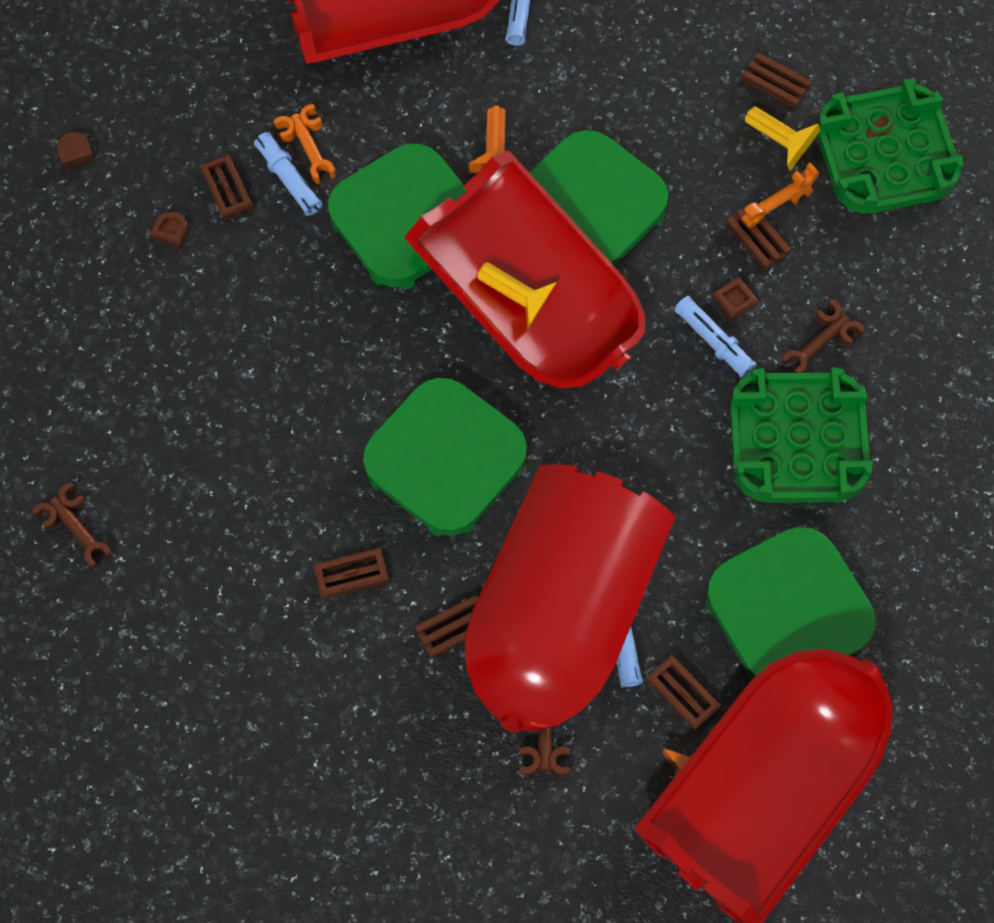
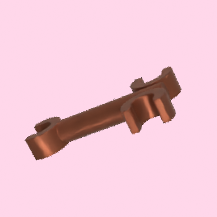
(835, 325)
(61, 508)
(545, 759)

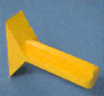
(794, 141)
(517, 291)

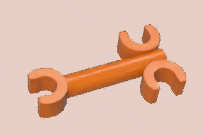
(301, 125)
(793, 192)

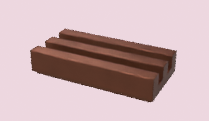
(779, 77)
(235, 207)
(749, 245)
(352, 586)
(440, 619)
(670, 699)

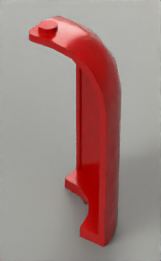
(351, 26)
(522, 231)
(562, 596)
(772, 779)

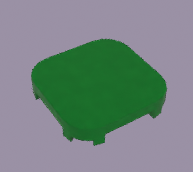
(892, 170)
(603, 191)
(383, 204)
(799, 437)
(445, 456)
(789, 599)

